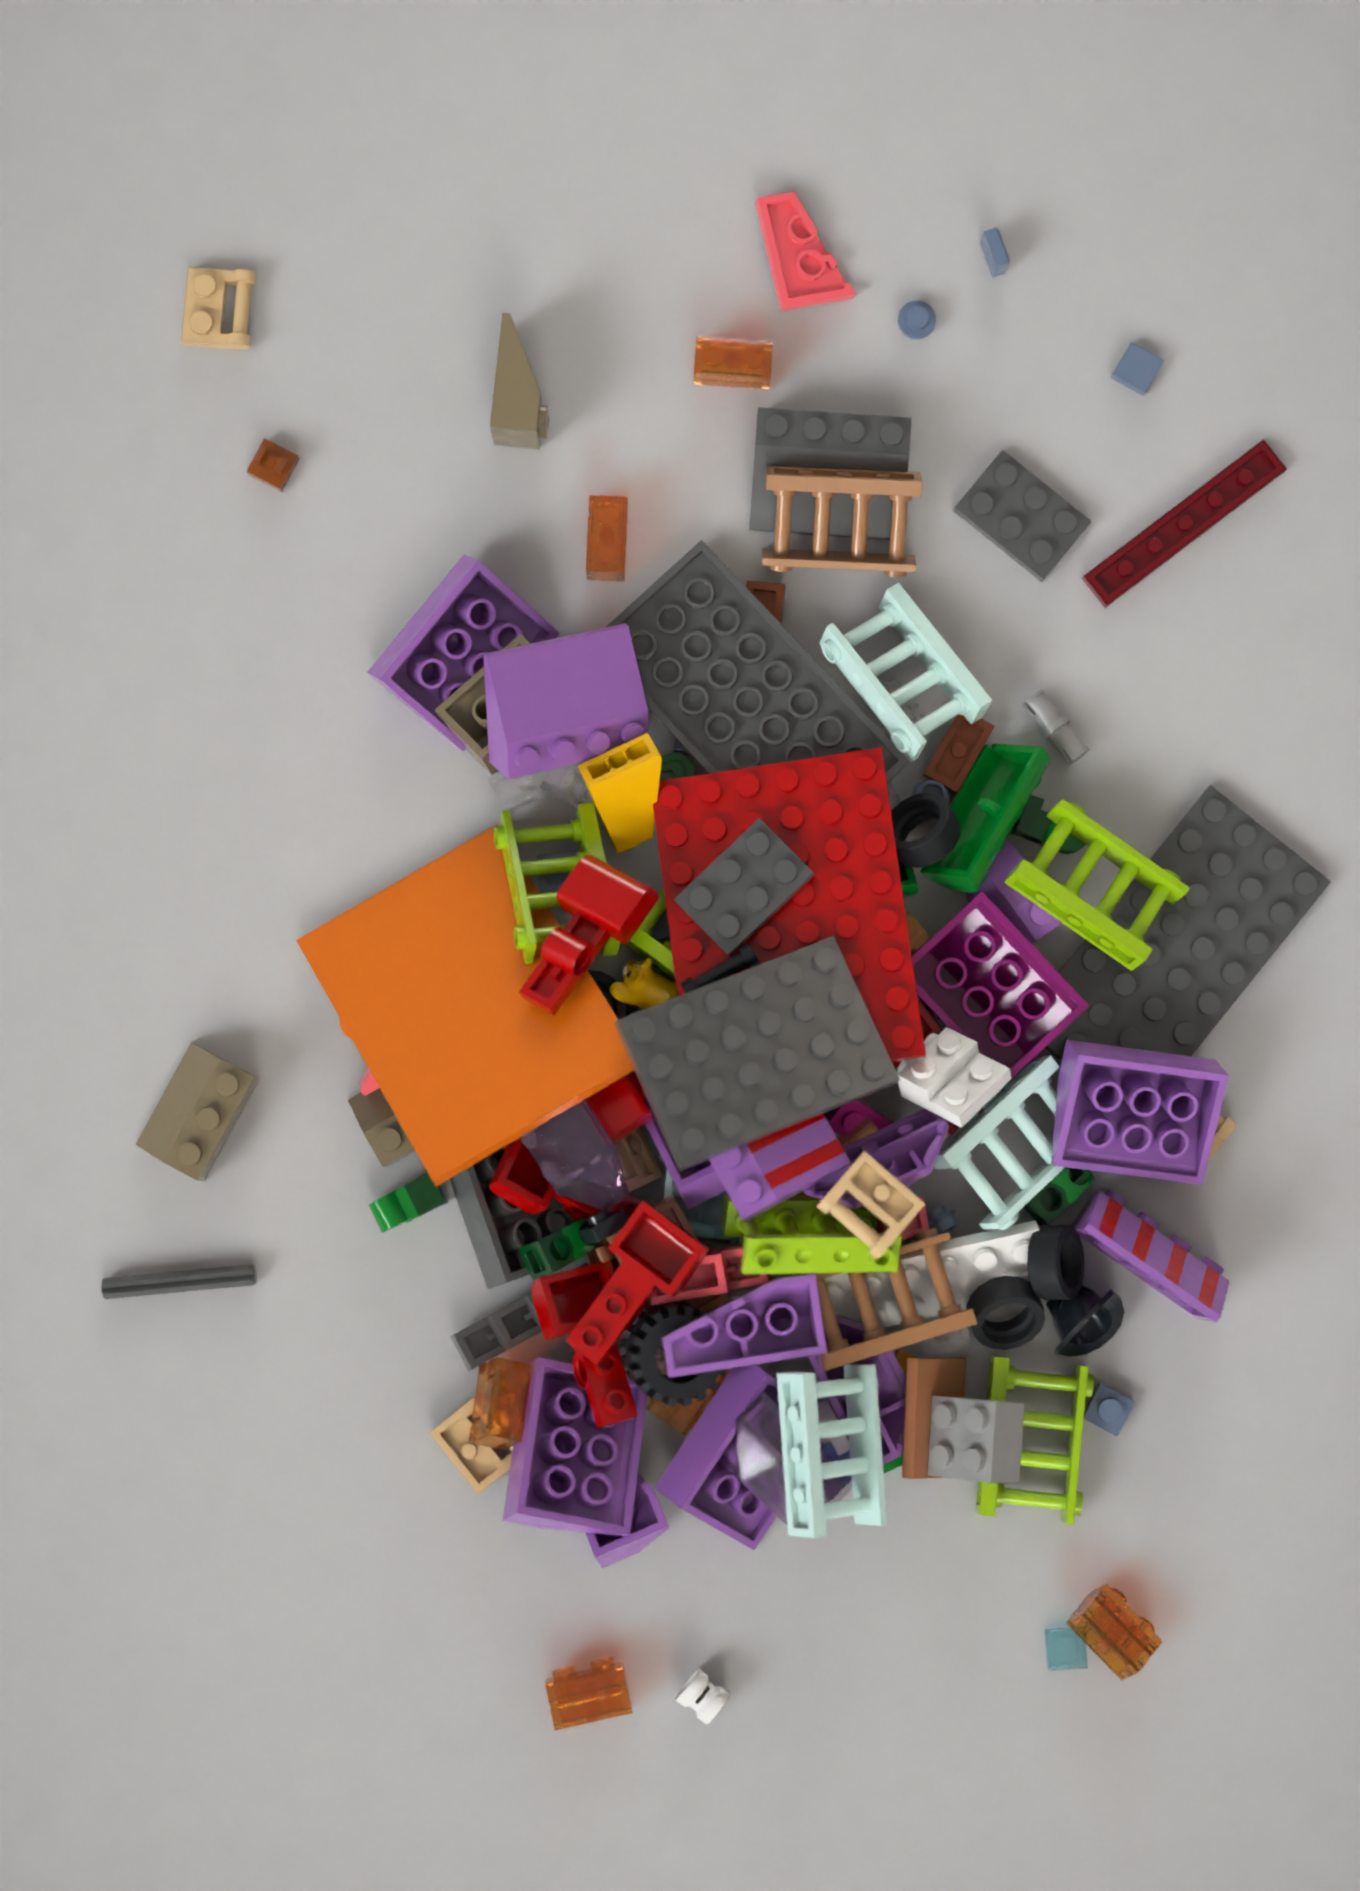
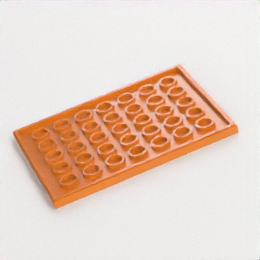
(438, 1013)

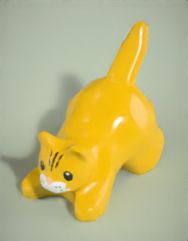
(643, 985)

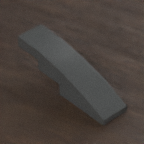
(498, 1332)

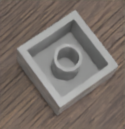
(975, 1439)

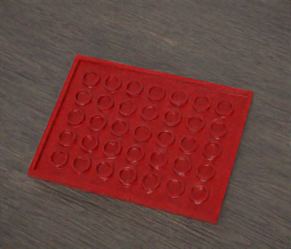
(841, 826)

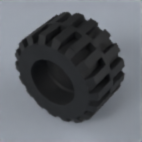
(641, 1354)

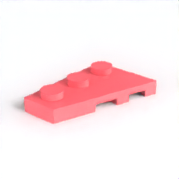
(797, 258)

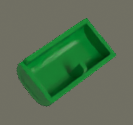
(987, 810)

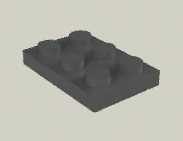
(1022, 515)
(744, 887)

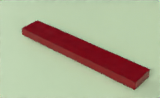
(1184, 523)

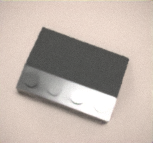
(828, 442)
(499, 1226)

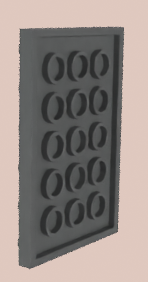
(756, 1052)

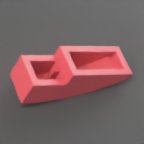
(715, 1275)

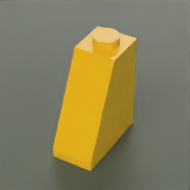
(624, 790)

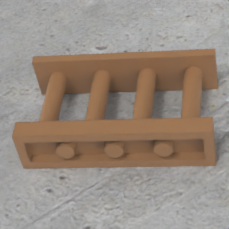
(824, 485)
(913, 1326)

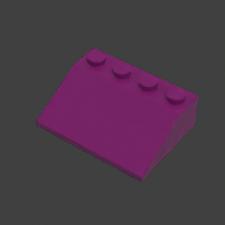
(994, 986)

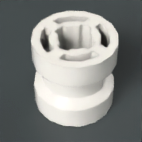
(702, 1696)

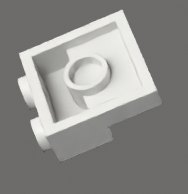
(952, 1077)

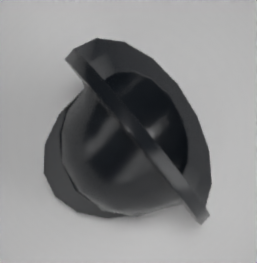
(1085, 1321)

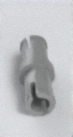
(1055, 727)

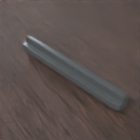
(179, 1281)

